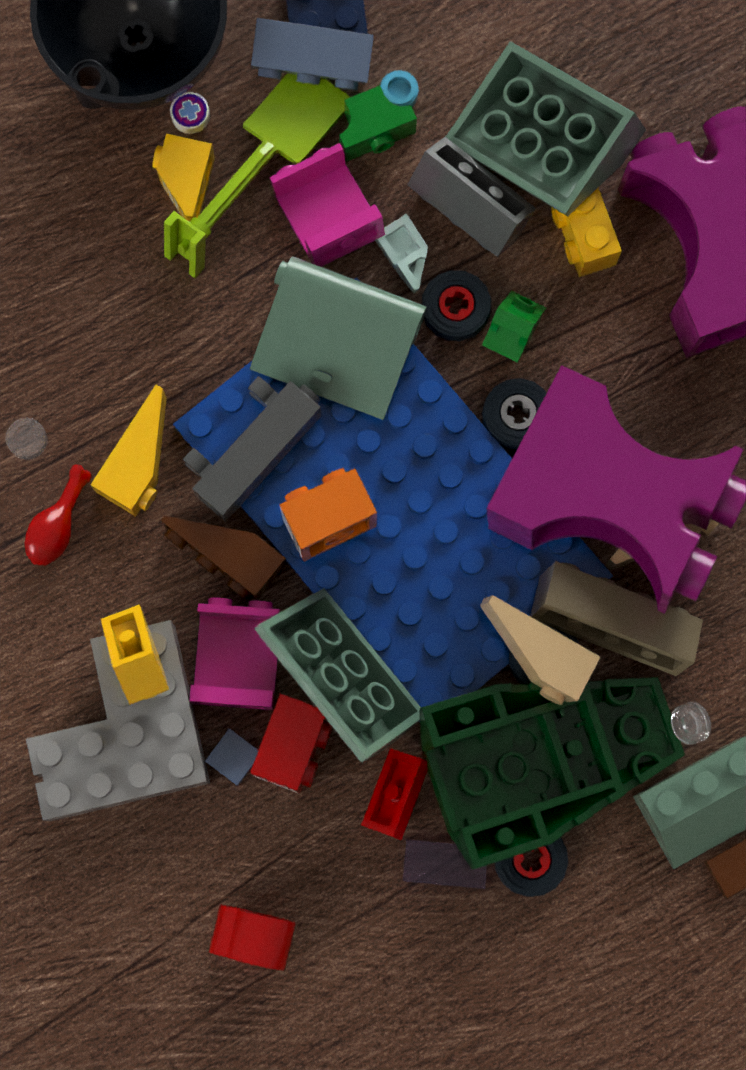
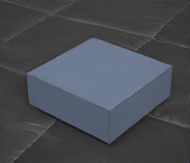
(232, 757)

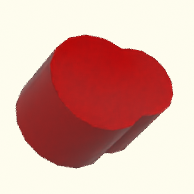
(252, 937)

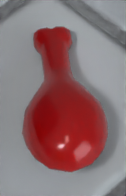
(51, 528)

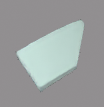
(404, 250)

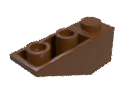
(236, 553)

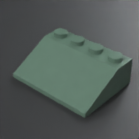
(545, 130)
(341, 674)

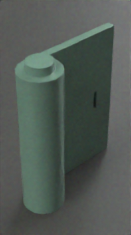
(340, 329)

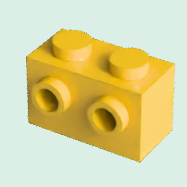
(589, 236)

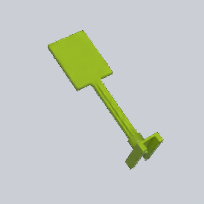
(287, 123)

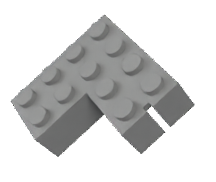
(133, 753)

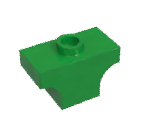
(374, 123)
(513, 326)

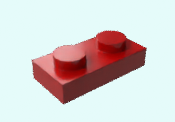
(395, 794)

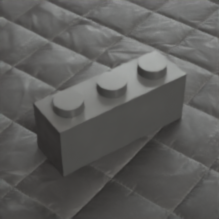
(471, 196)

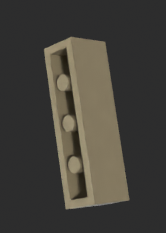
(616, 618)

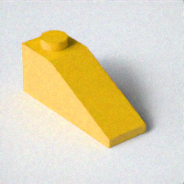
(134, 463)

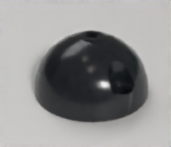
(93, 40)

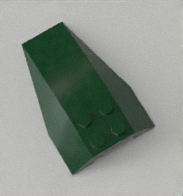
(528, 770)

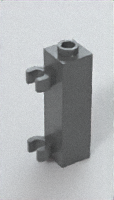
(257, 449)

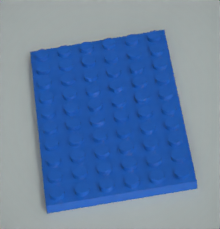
(431, 557)

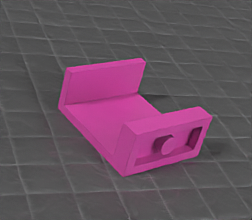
(326, 206)
(231, 657)

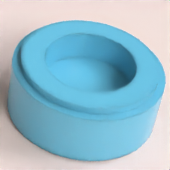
(400, 88)

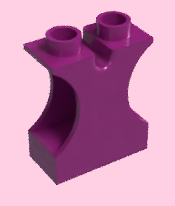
(708, 213)
(594, 481)

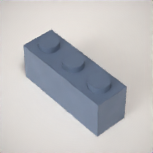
(311, 53)

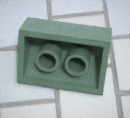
(698, 804)

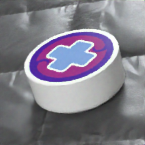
(190, 113)

